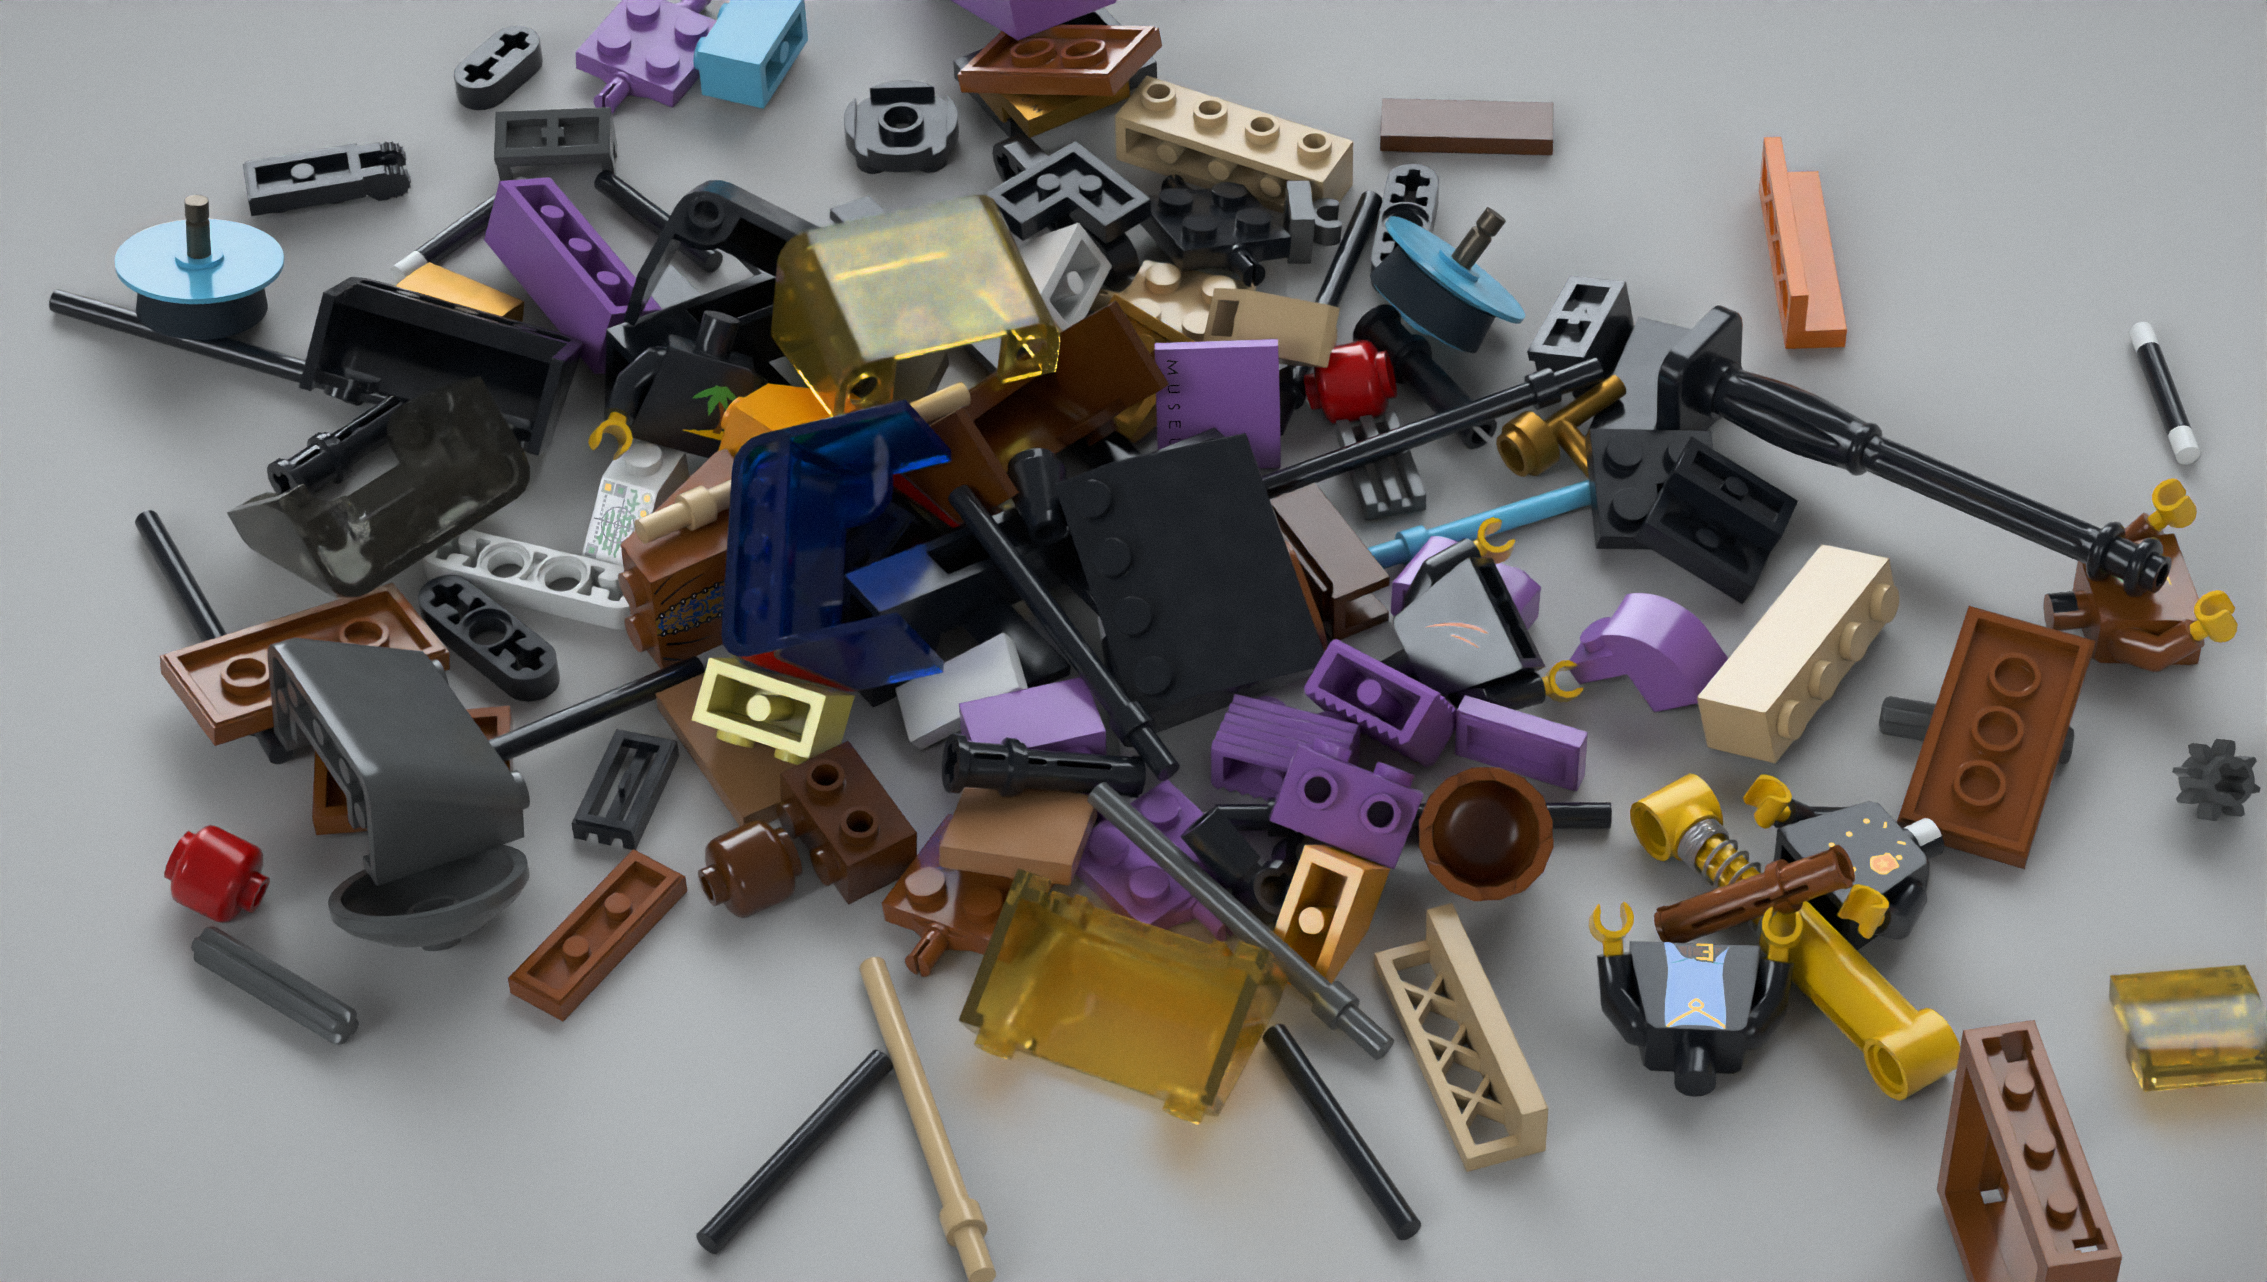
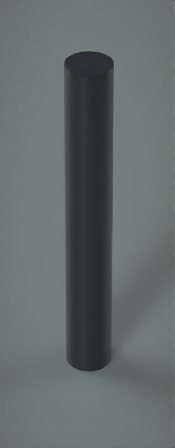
(650, 216)

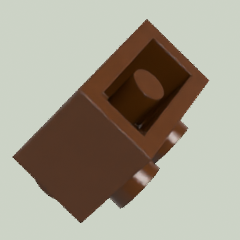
(846, 822)

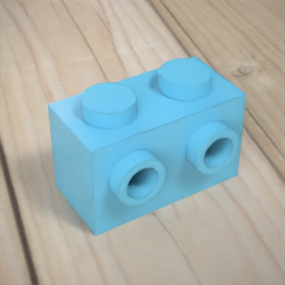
(750, 49)

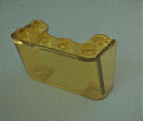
(904, 288)

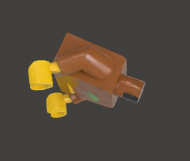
(2154, 627)

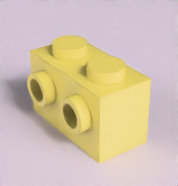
(771, 710)

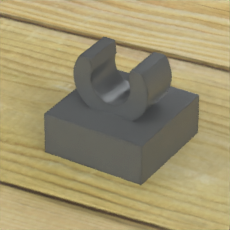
(1309, 221)

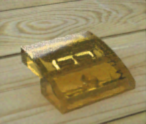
(2192, 1027)

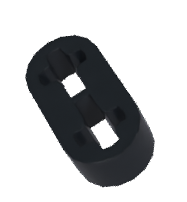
(498, 67)

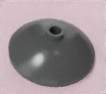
(434, 904)

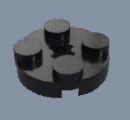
(882, 147)

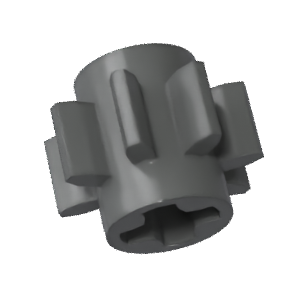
(2216, 779)

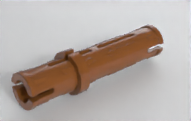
(1779, 886)

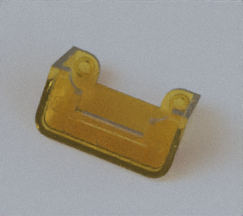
(1121, 999)

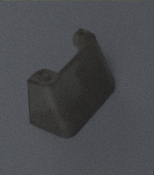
(451, 475)

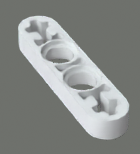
(477, 554)

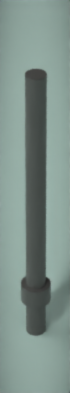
(1331, 1002)

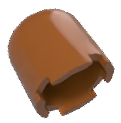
(1486, 833)

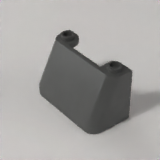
(398, 750)

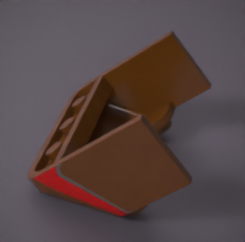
(1096, 378)

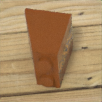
(679, 579)

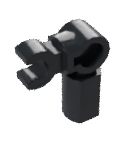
(1237, 866)

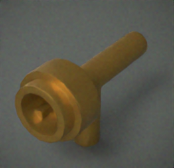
(1531, 443)

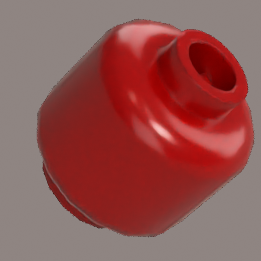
(1353, 384)
(216, 874)

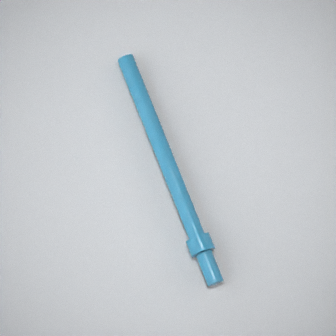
(1517, 514)

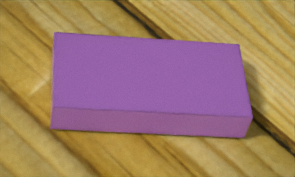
(1521, 743)

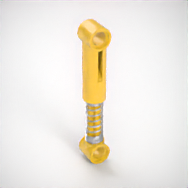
(1899, 1043)

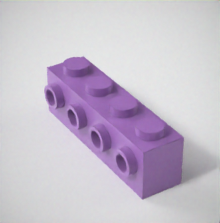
(561, 263)

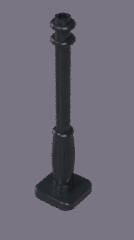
(1706, 382)

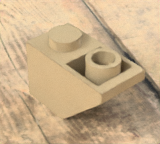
(1303, 328)

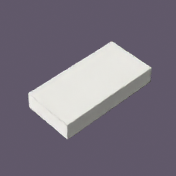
(933, 701)

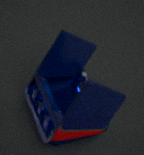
(788, 543)

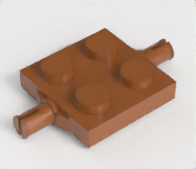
(944, 906)

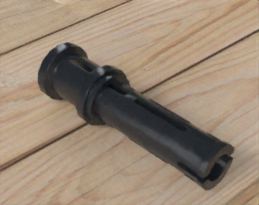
(1415, 367)
(332, 455)
(1013, 768)

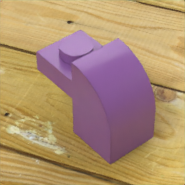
(1656, 645)

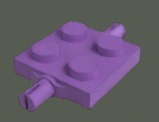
(645, 50)
(1132, 880)

